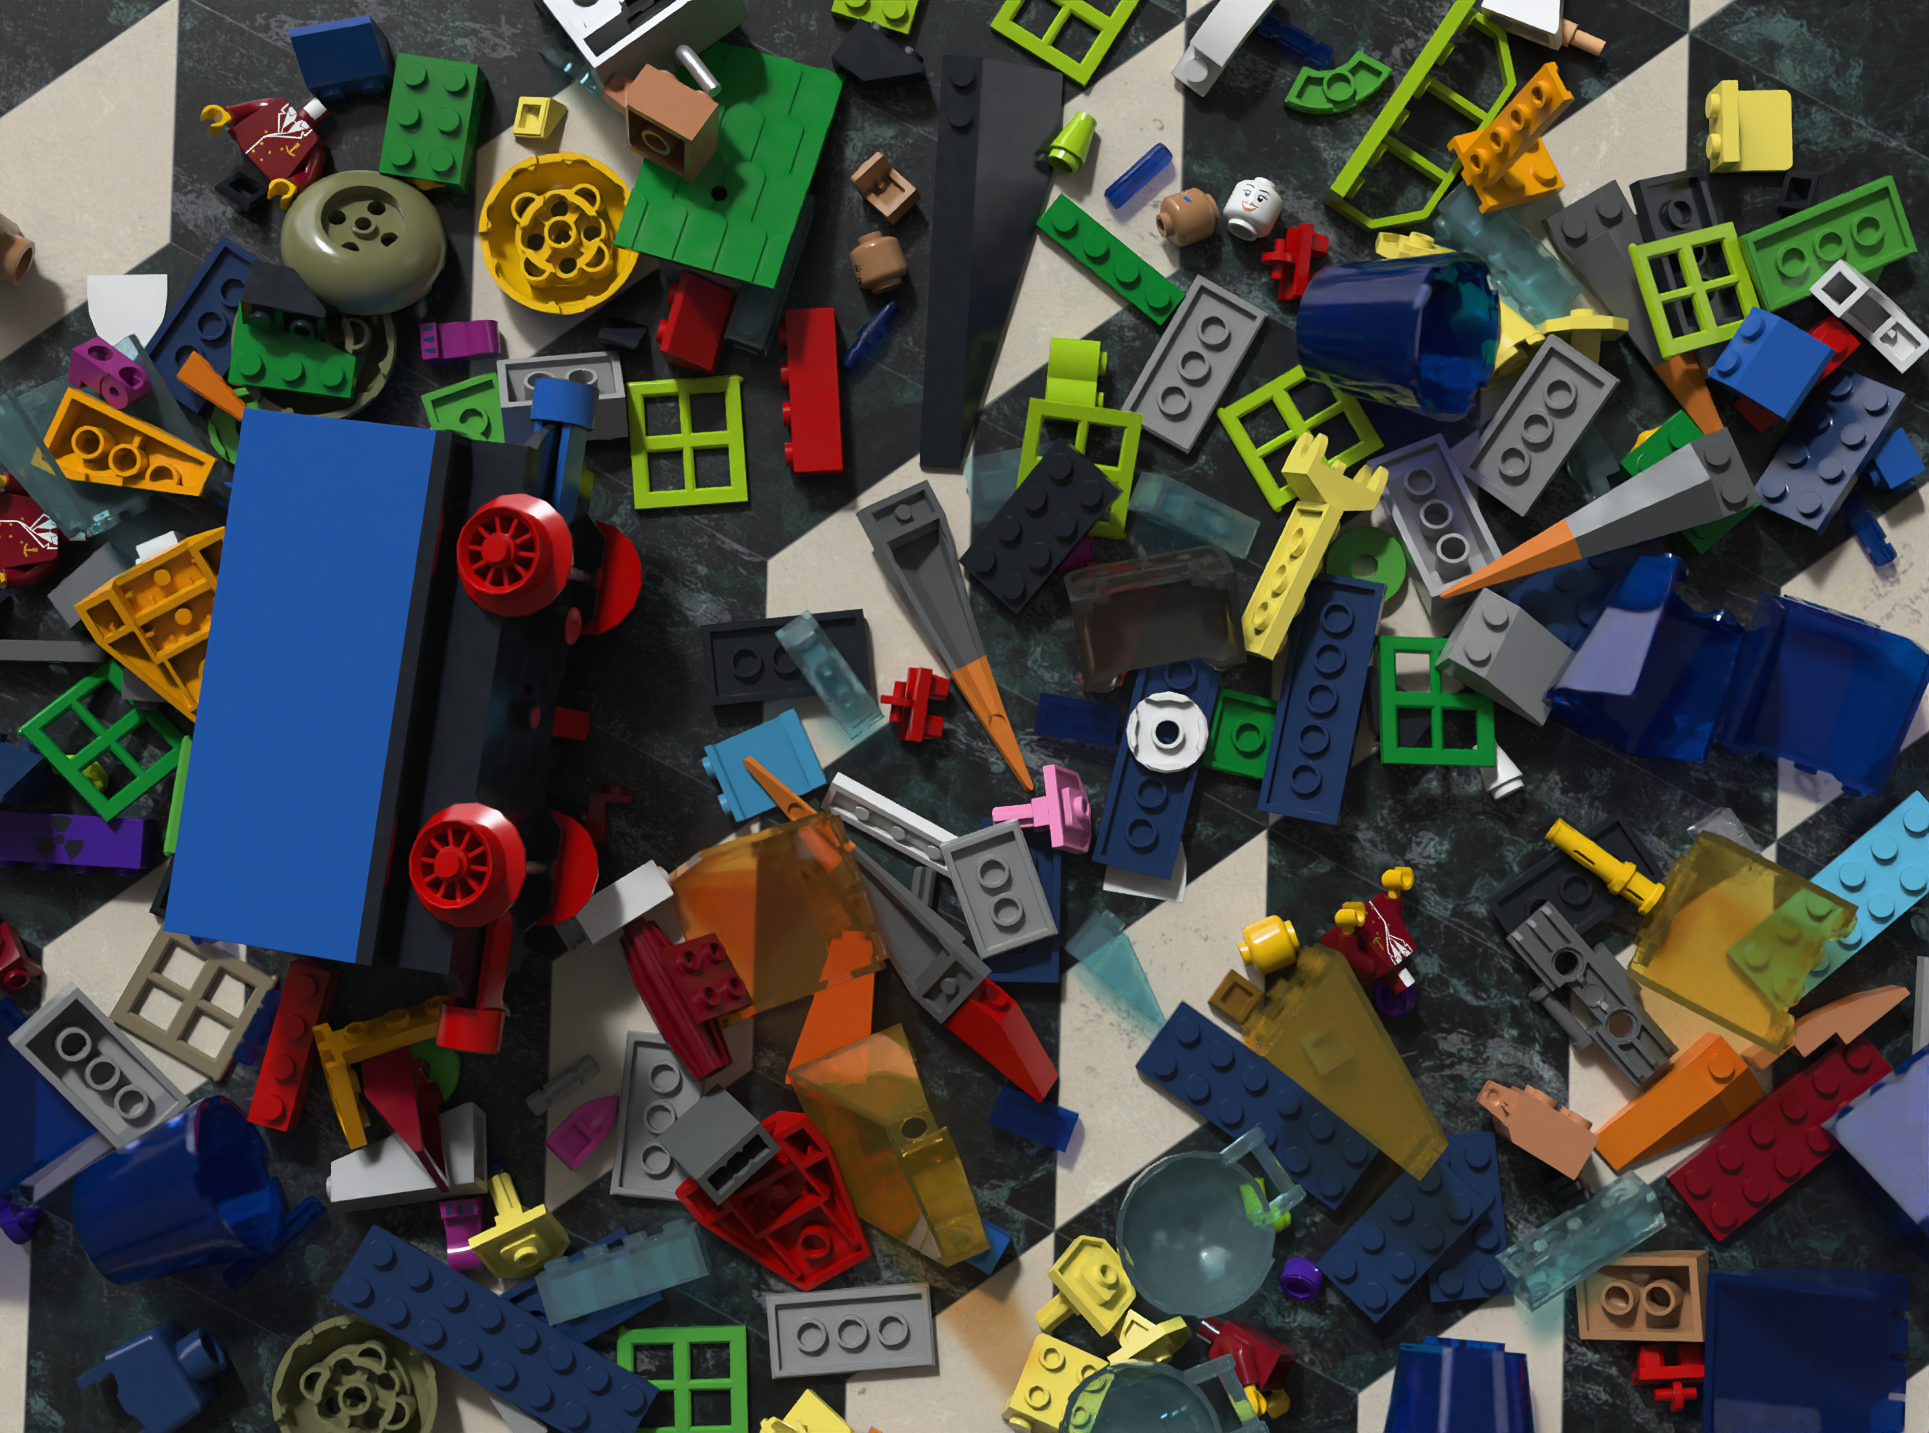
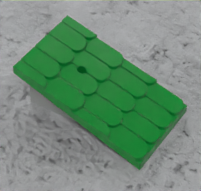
(767, 154)

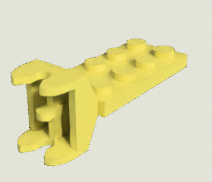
(1299, 551)

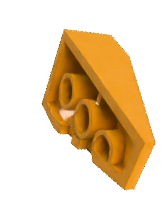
(121, 449)

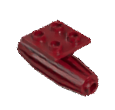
(685, 992)

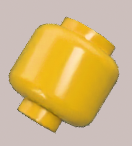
(1269, 944)

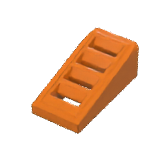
(206, 381)

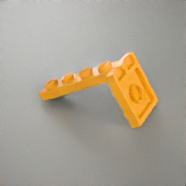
(1508, 157)
(363, 1041)

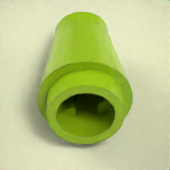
(1072, 145)

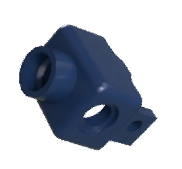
(163, 1375)

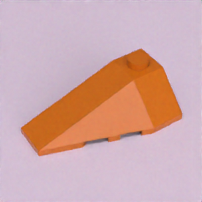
(1689, 1098)

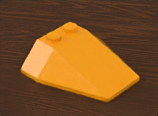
(161, 616)

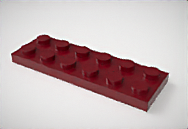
(1775, 1138)

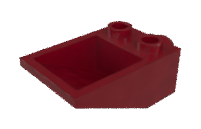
(409, 1107)

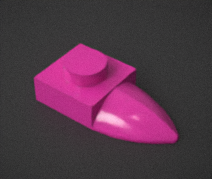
(583, 1131)

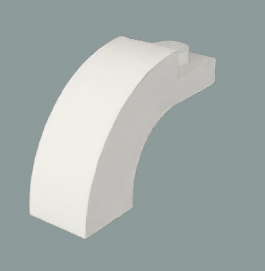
(1218, 41)
(1871, 314)

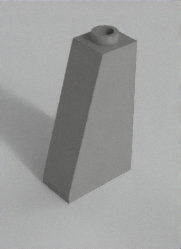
(389, 1176)

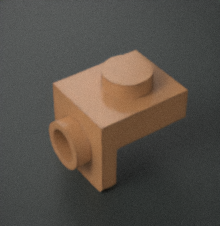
(884, 188)

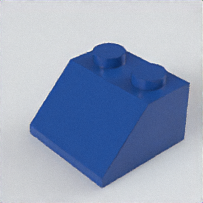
(343, 57)
(1771, 364)

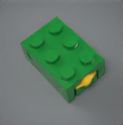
(433, 123)
(1654, 446)

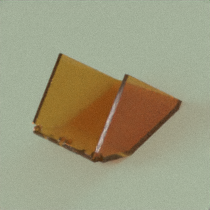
(783, 911)

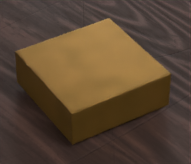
(1236, 996)

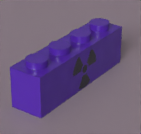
(76, 841)

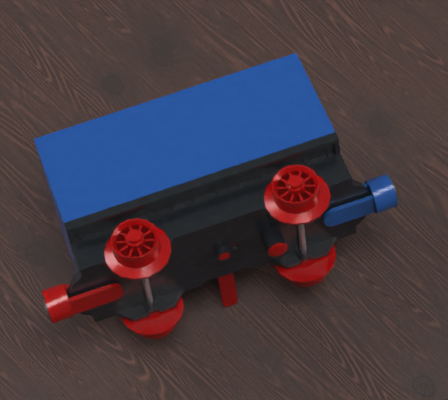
(394, 697)

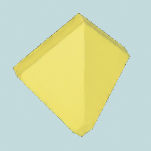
(537, 117)

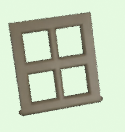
(193, 1001)

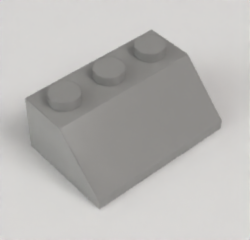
(596, 368)

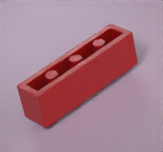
(813, 391)
(292, 1045)

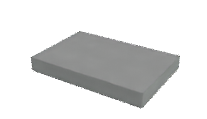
(998, 888)

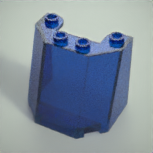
(1650, 668)
(1823, 692)

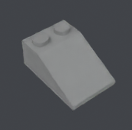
(1503, 655)

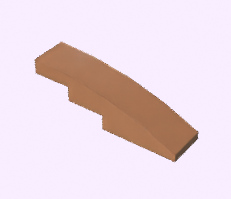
(1837, 1020)

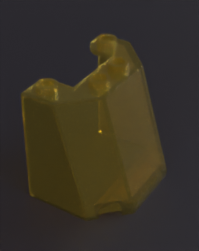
(1737, 939)

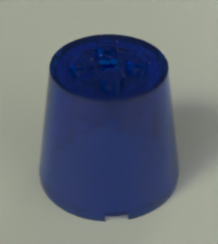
(1402, 332)
(179, 1197)
(1459, 1389)

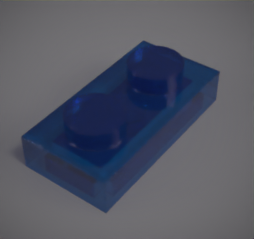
(1077, 719)
(1036, 1121)

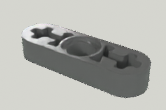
(51, 651)

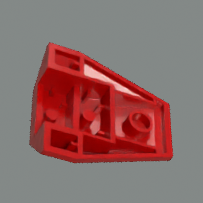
(791, 1210)

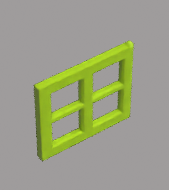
(1041, 49)
(1696, 288)
(1277, 392)
(1086, 415)
(687, 442)

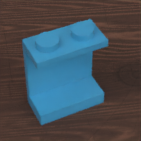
(780, 748)

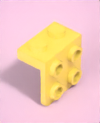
(1748, 129)
(1045, 1384)

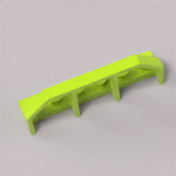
(1395, 114)

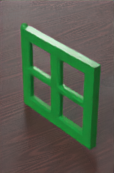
(1436, 701)
(106, 740)

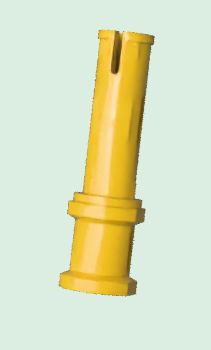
(1619, 876)

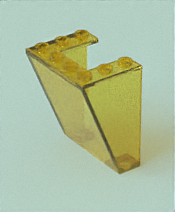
(1337, 1050)
(896, 1182)

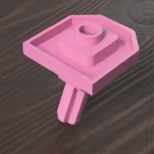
(1062, 811)

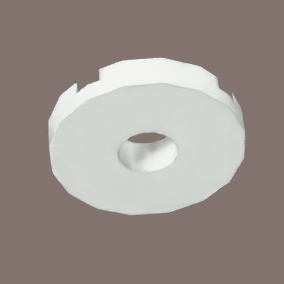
(1190, 725)

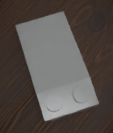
(1435, 521)
(97, 1067)

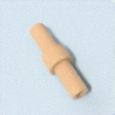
(1580, 39)

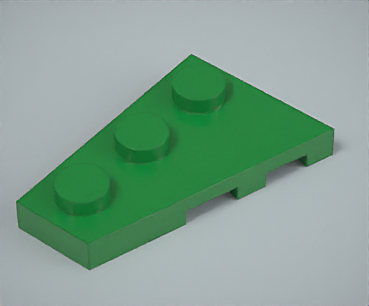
(290, 363)

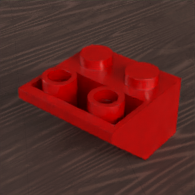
(695, 324)

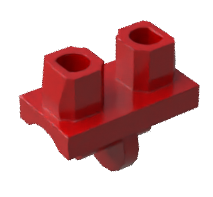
(1292, 260)
(911, 702)
(1653, 1371)

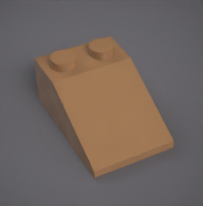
(1646, 1297)

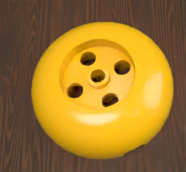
(522, 207)

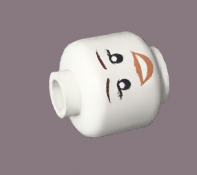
(1253, 209)

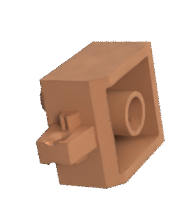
(666, 120)
(1534, 1125)

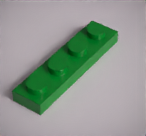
(1110, 260)

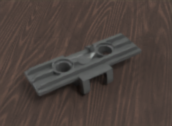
(1602, 988)

